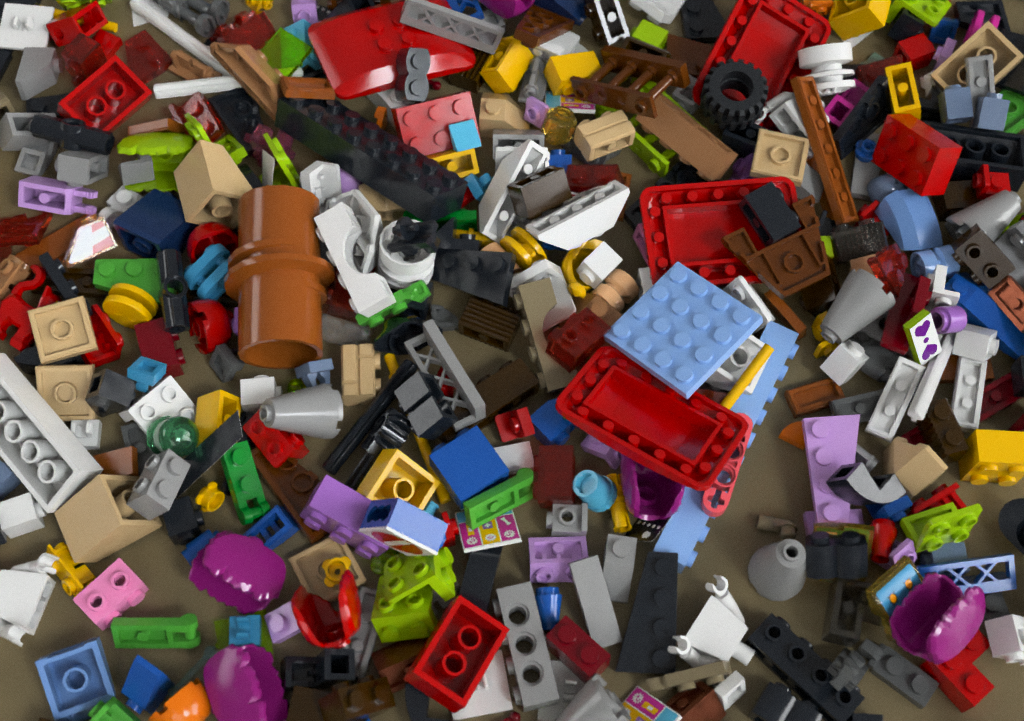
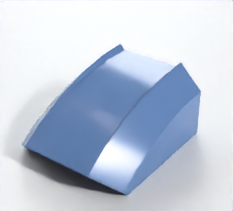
(910, 220)
(76, 679)

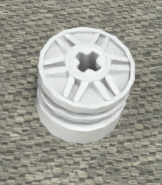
(826, 67)
(402, 270)

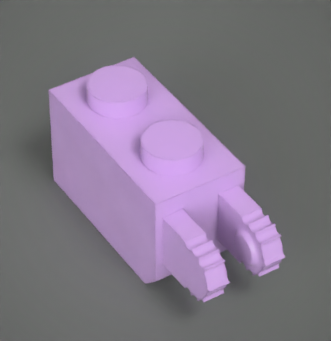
(54, 196)

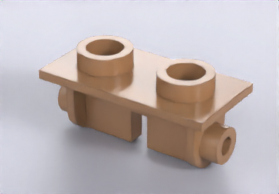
(189, 67)
(11, 271)

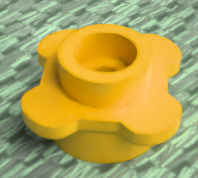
(210, 497)
(331, 566)

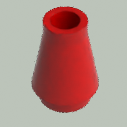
(883, 540)

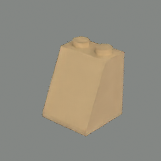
(210, 185)
(99, 521)

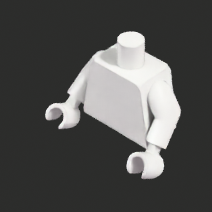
(787, 116)
(25, 596)
(716, 631)

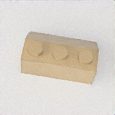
(984, 42)

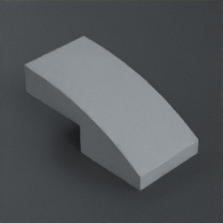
(37, 159)

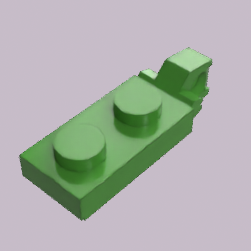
(416, 292)

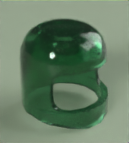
(176, 433)

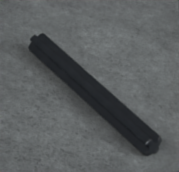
(368, 418)

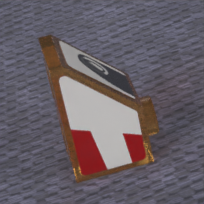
(89, 240)

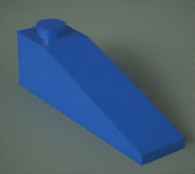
(985, 313)

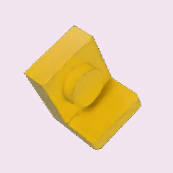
(824, 348)

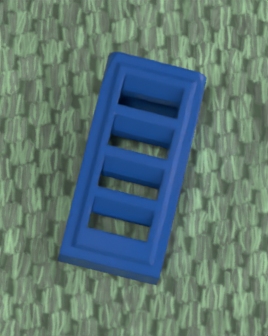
(271, 519)

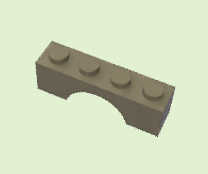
(535, 301)

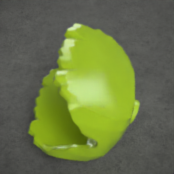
(166, 151)

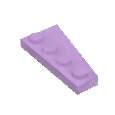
(828, 445)

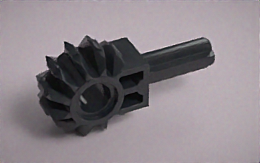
(388, 432)

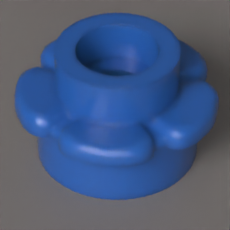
(863, 154)

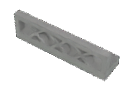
(452, 25)
(453, 369)

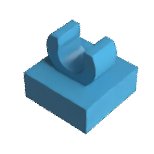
(478, 185)
(146, 372)
(245, 630)

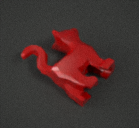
(14, 309)

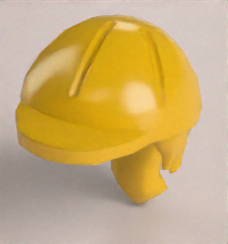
(572, 261)

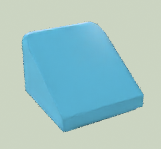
(464, 135)

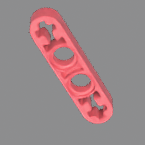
(732, 467)

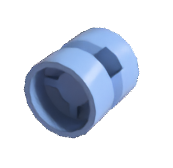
(925, 261)

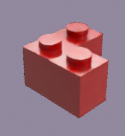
(959, 676)

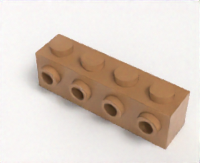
(689, 139)

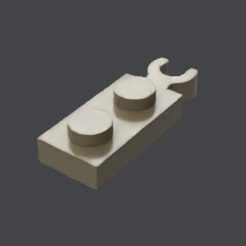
(686, 679)

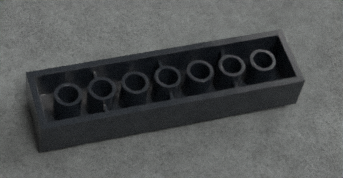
(372, 156)

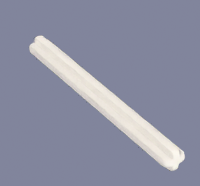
(177, 34)
(205, 85)
(931, 379)

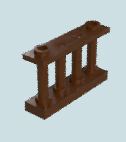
(631, 64)

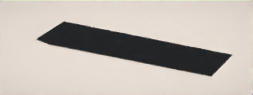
(211, 450)

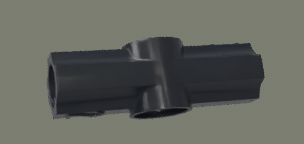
(72, 134)
(173, 305)

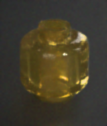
(559, 125)

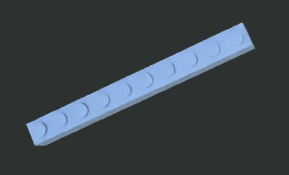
(689, 521)

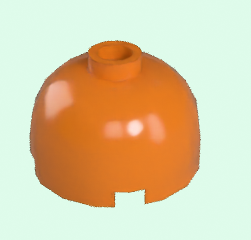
(187, 704)

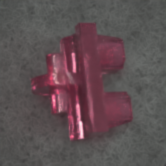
(258, 142)

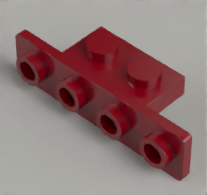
(912, 299)

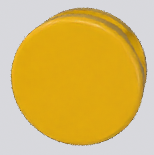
(523, 246)
(129, 305)

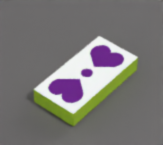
(922, 337)

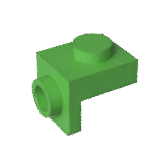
(111, 711)

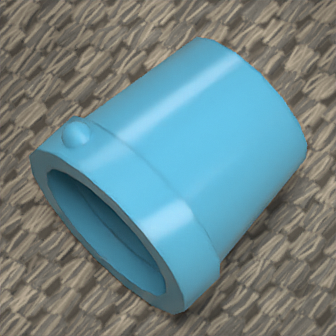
(595, 490)

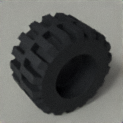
(740, 78)

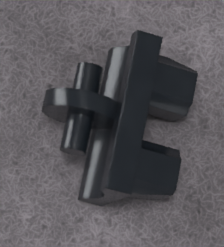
(413, 236)

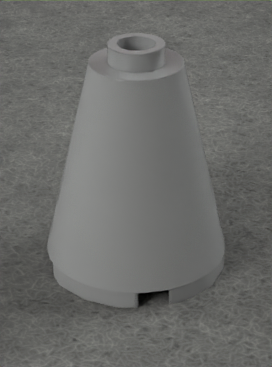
(991, 215)
(855, 306)
(305, 411)
(778, 570)
(595, 704)

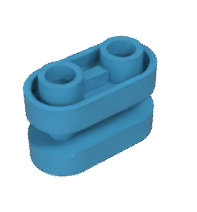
(209, 272)

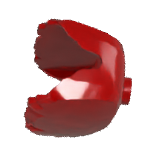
(320, 622)

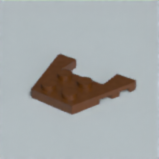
(791, 262)

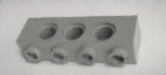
(544, 691)

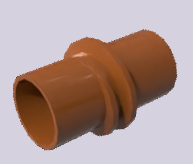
(278, 278)

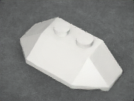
(496, 208)
(581, 216)
(367, 244)

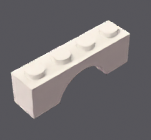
(340, 231)

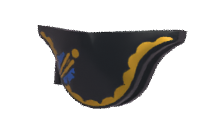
(398, 330)

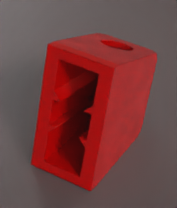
(66, 28)

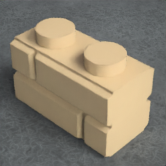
(604, 135)
(359, 374)

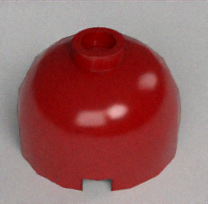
(208, 234)
(209, 323)

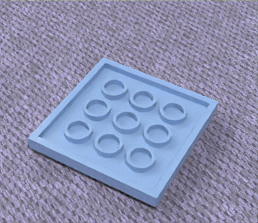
(683, 329)

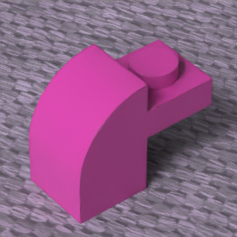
(842, 105)

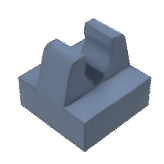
(315, 369)

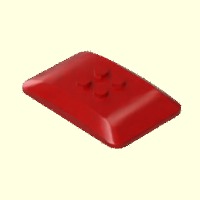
(769, 37)
(362, 49)
(692, 218)
(650, 420)

